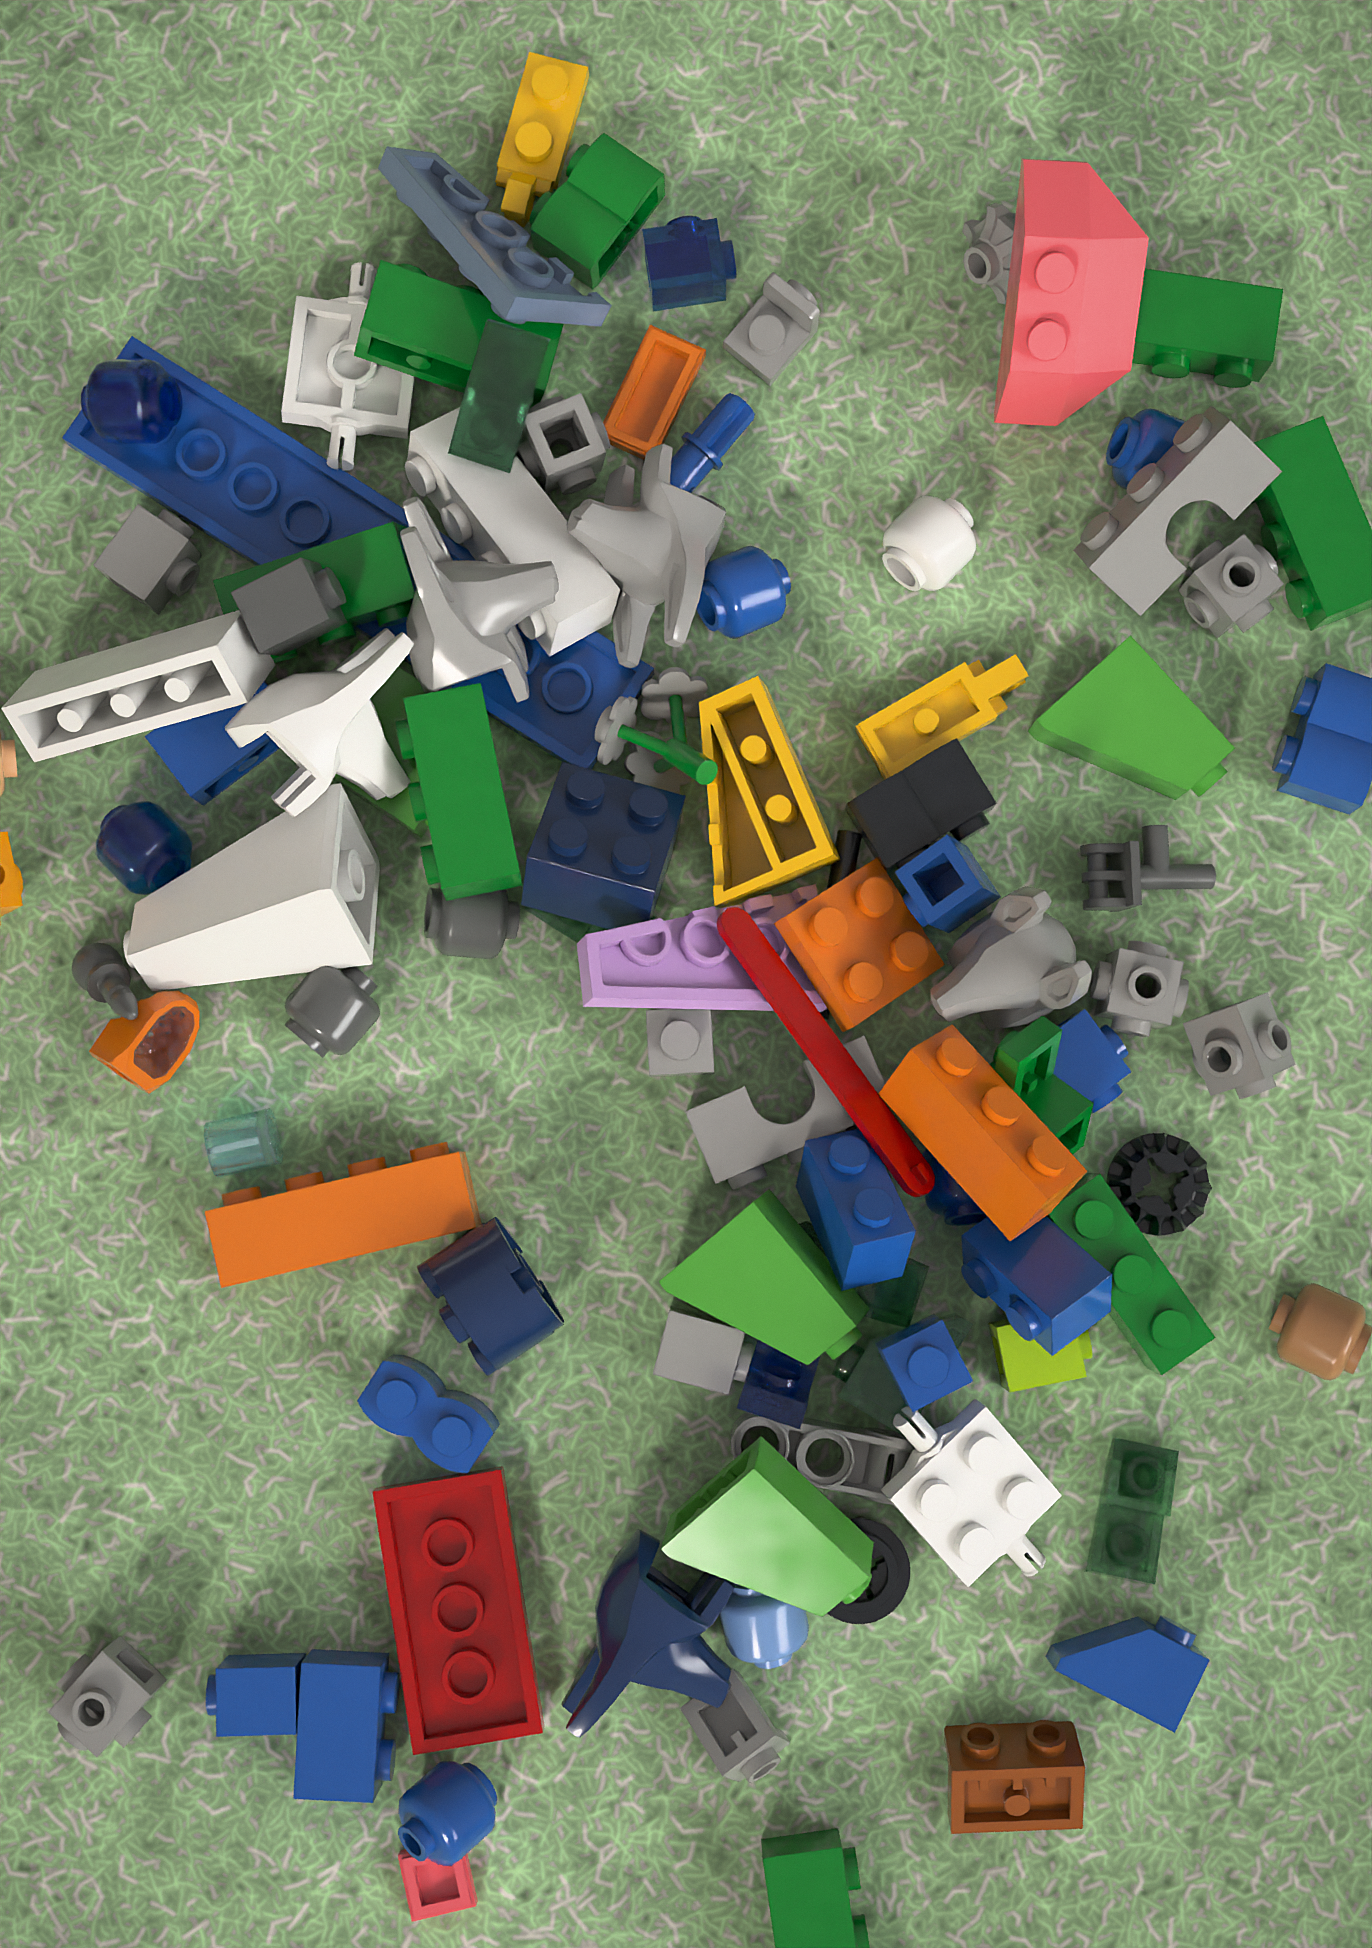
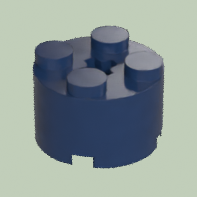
(491, 1296)

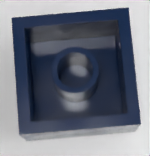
(601, 848)

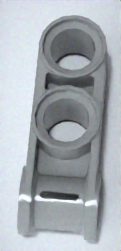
(862, 1456)

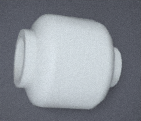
(929, 543)

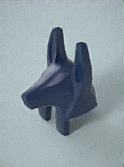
(649, 1636)

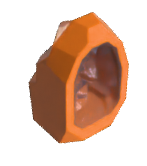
(154, 1043)

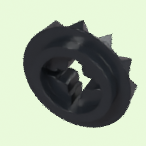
(1170, 1155)
(888, 1580)

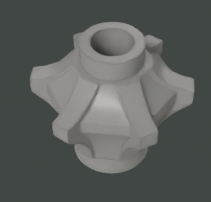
(990, 249)

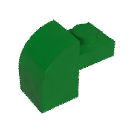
(1027, 1065)

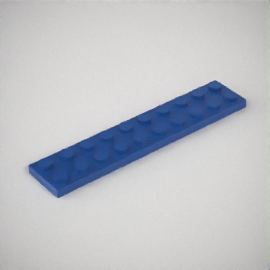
(278, 498)

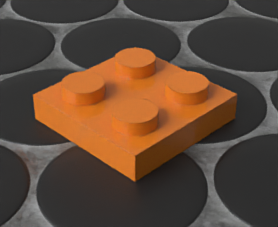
(859, 945)

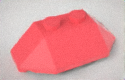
(1068, 294)

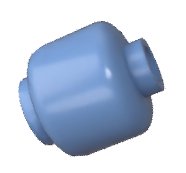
(762, 1628)

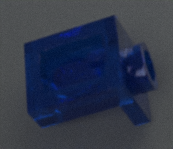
(777, 1386)

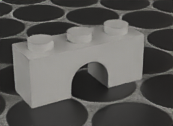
(1206, 463)
(741, 1140)

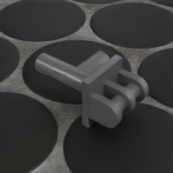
(1128, 877)

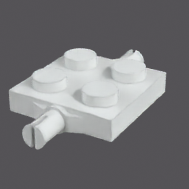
(334, 387)
(970, 1491)

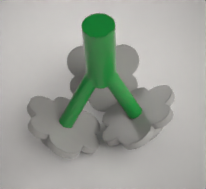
(658, 761)

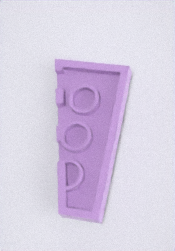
(685, 961)

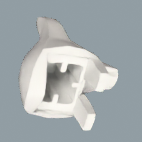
(329, 725)

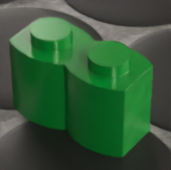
(596, 209)

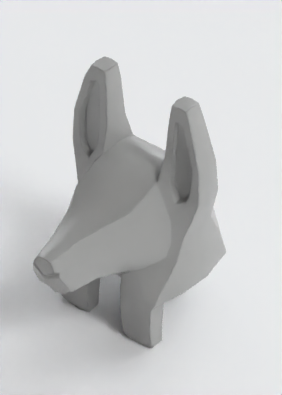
(650, 549)
(468, 609)
(1012, 965)

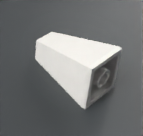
(266, 905)

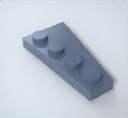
(488, 245)

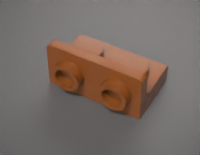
(1014, 1777)

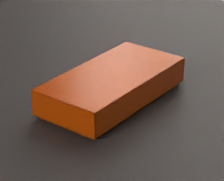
(652, 392)

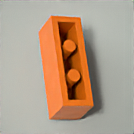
(981, 1132)

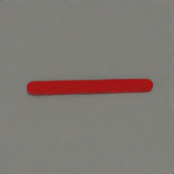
(826, 1052)

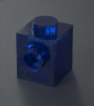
(687, 263)

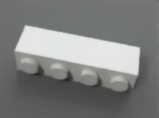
(512, 522)
(138, 687)

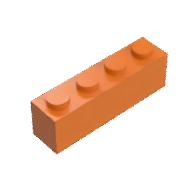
(342, 1217)

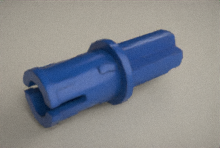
(710, 442)

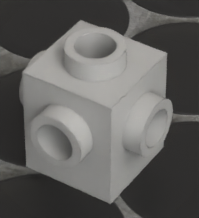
(568, 424)
(1218, 602)
(1116, 993)
(1240, 1047)
(106, 1698)

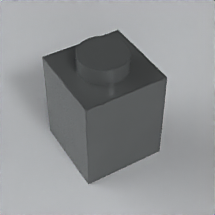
(291, 606)

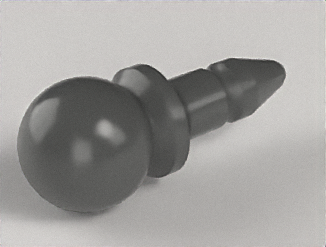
(103, 975)

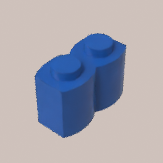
(1332, 743)
(414, 1403)

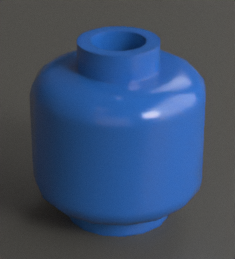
(1140, 442)
(743, 592)
(447, 1813)

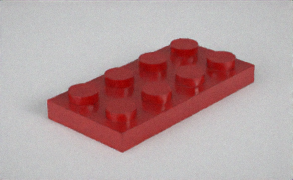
(458, 1610)

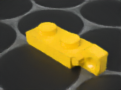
(539, 132)
(939, 713)

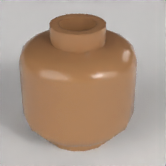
(1321, 1331)

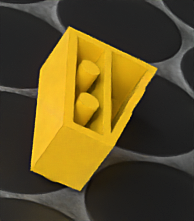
(760, 803)

